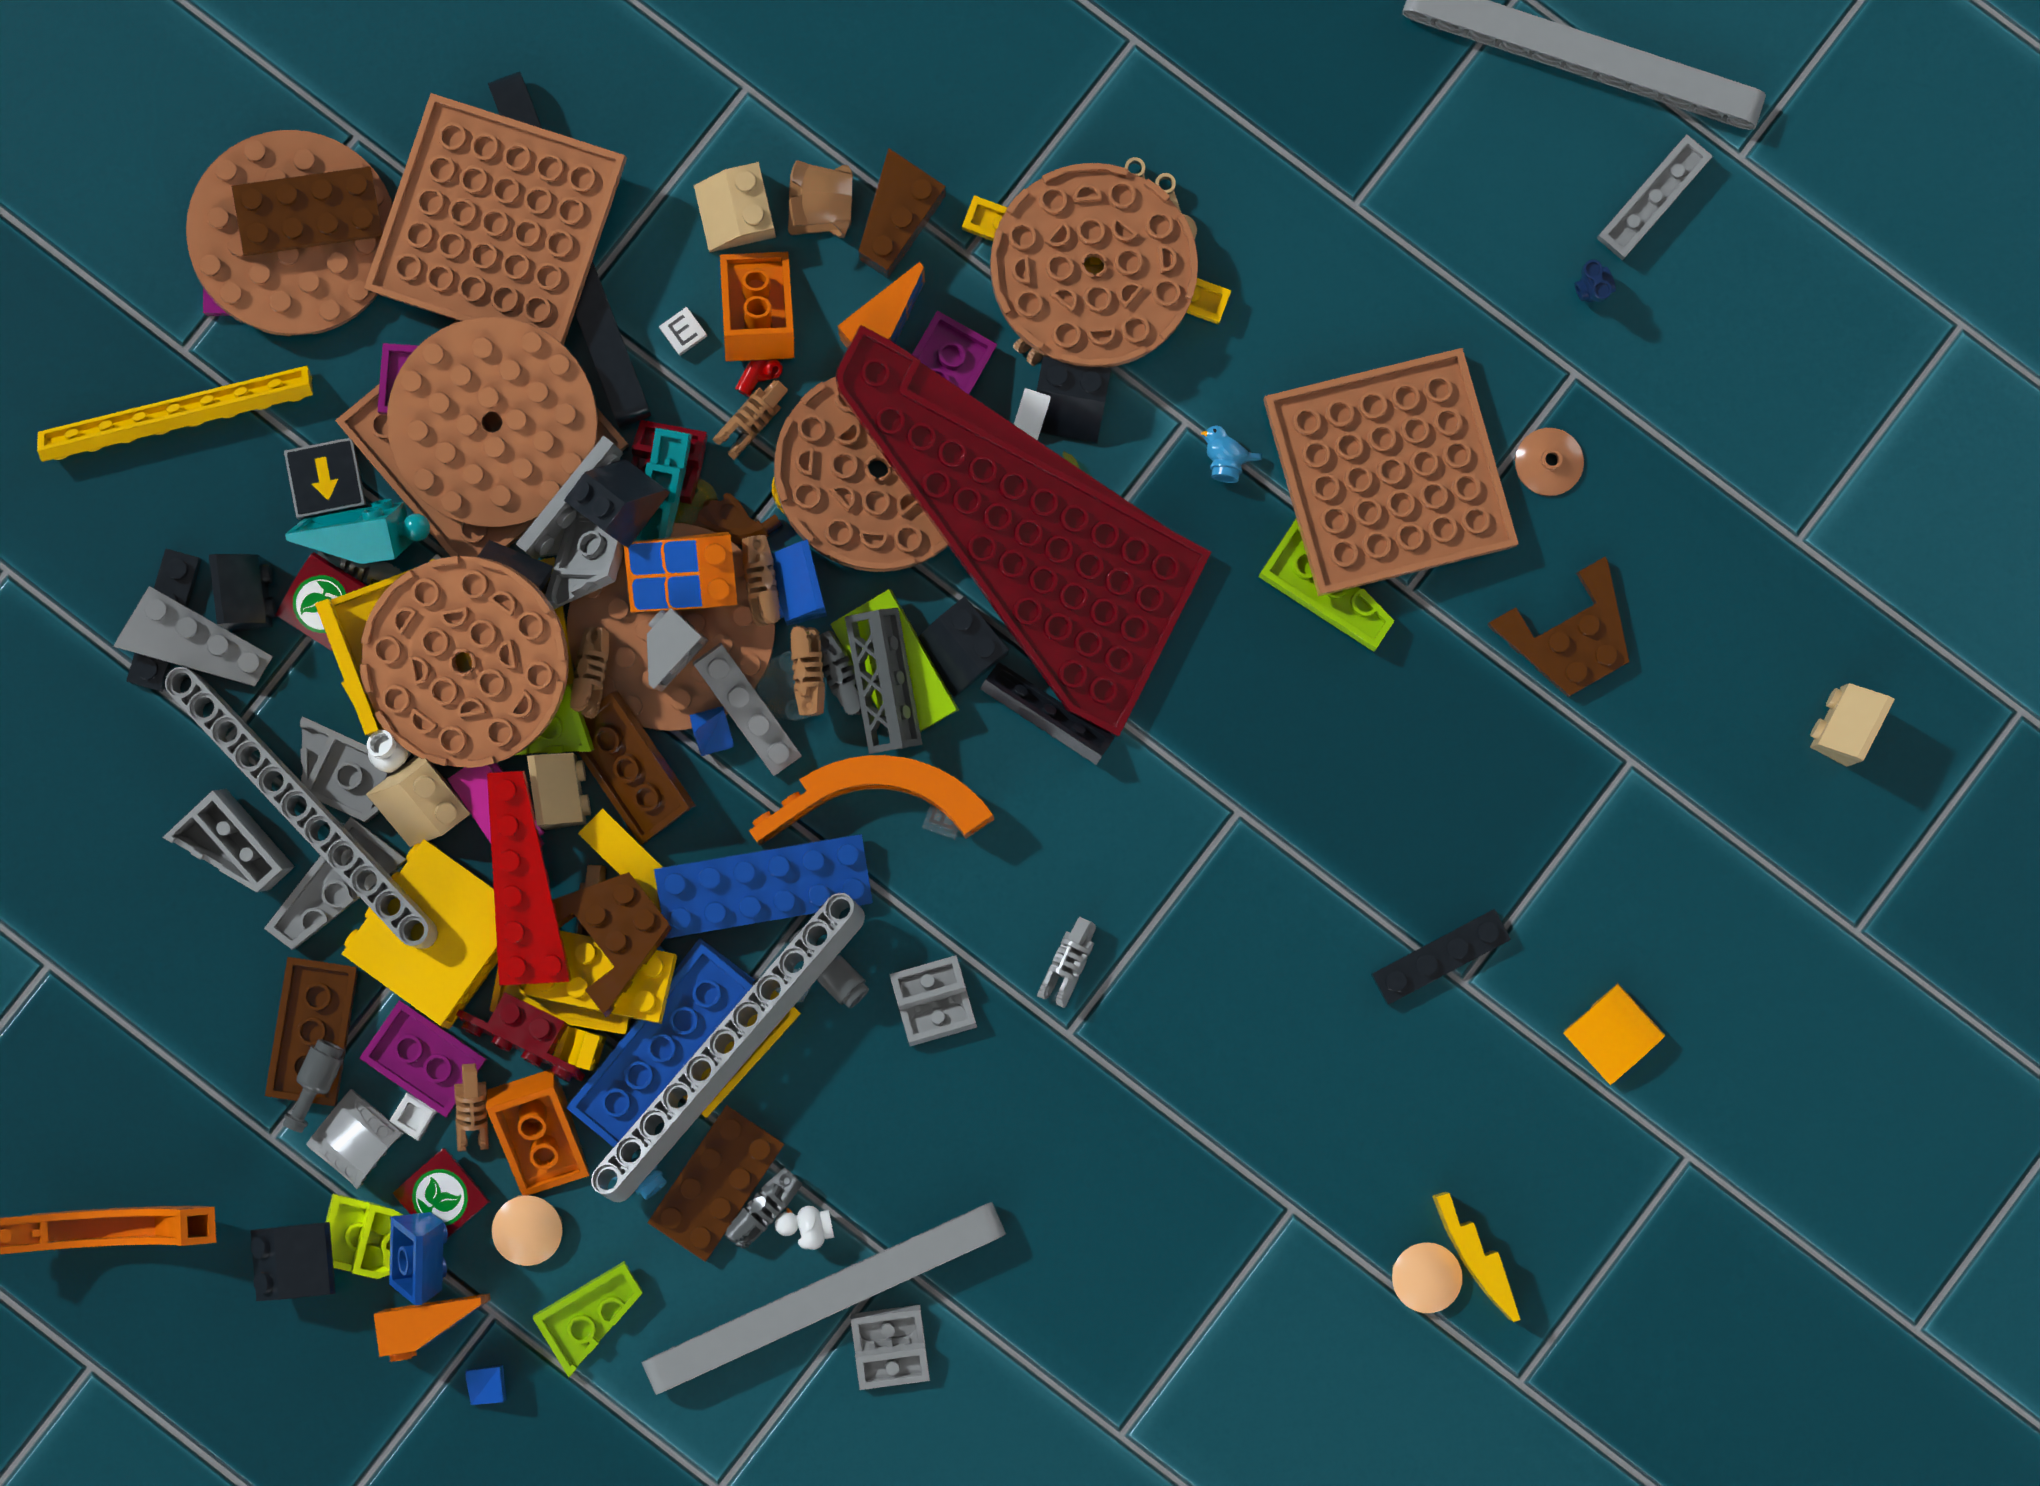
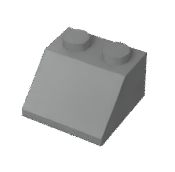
(670, 647)

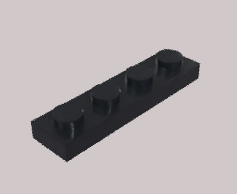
(175, 580)
(1046, 713)
(1440, 956)

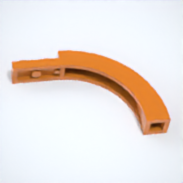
(878, 772)
(108, 1228)

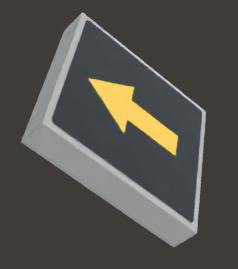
(325, 478)

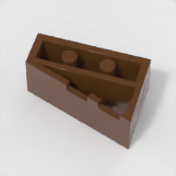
(898, 213)

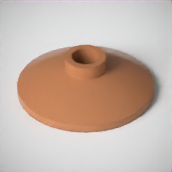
(1539, 475)

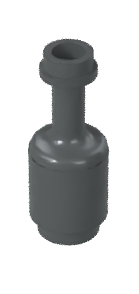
(842, 981)
(315, 1077)

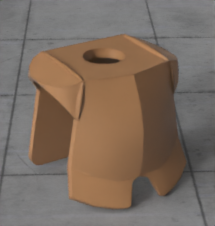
(819, 199)

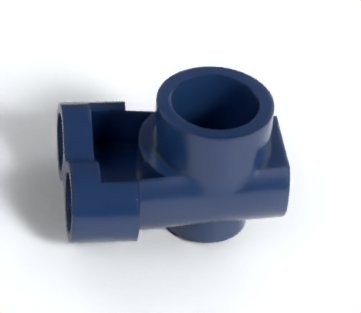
(1595, 282)

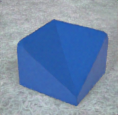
(712, 731)
(486, 1385)

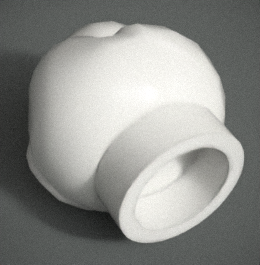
(386, 752)
(813, 1226)

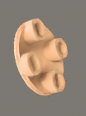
(527, 1230)
(1427, 1277)

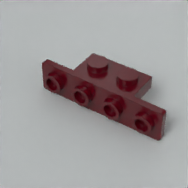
(525, 1029)

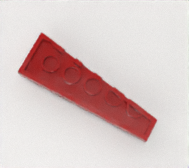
(525, 914)

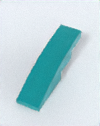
(668, 469)

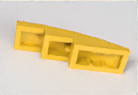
(622, 852)
(1484, 1267)

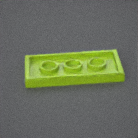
(930, 693)

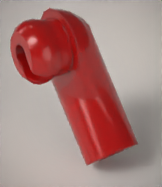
(756, 372)

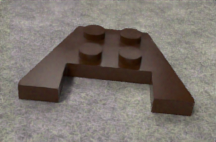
(1580, 647)
(623, 927)

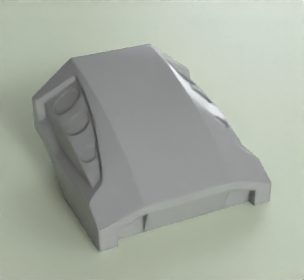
(354, 1138)

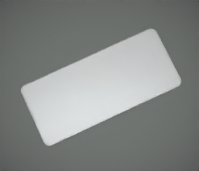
(1032, 412)

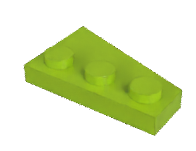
(585, 1315)

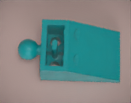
(362, 533)

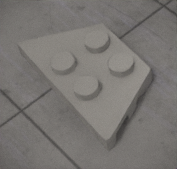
(584, 562)
(338, 770)

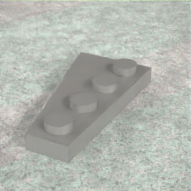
(183, 637)
(324, 893)

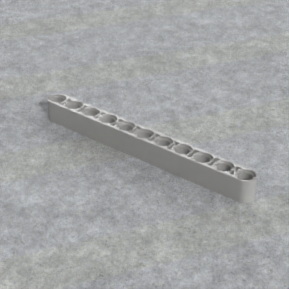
(1593, 58)
(286, 798)
(712, 1054)
(823, 1298)

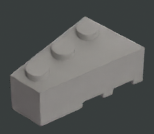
(232, 841)

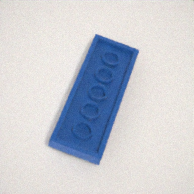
(761, 885)
(655, 1052)

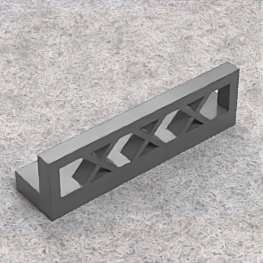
(890, 679)

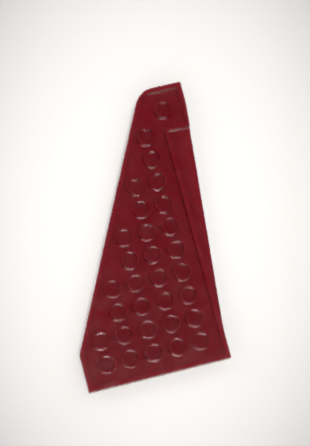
(1054, 551)

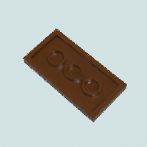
(307, 211)
(633, 771)
(312, 1006)
(716, 1183)

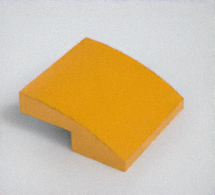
(1614, 1034)

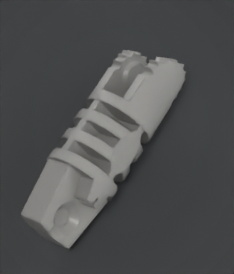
(1069, 961)

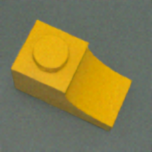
(580, 1048)

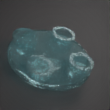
(777, 688)

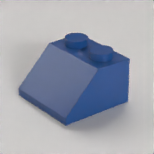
(798, 584)
(417, 1256)

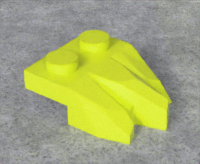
(360, 1236)

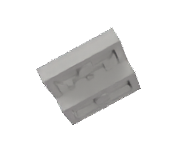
(933, 1000)
(889, 1347)

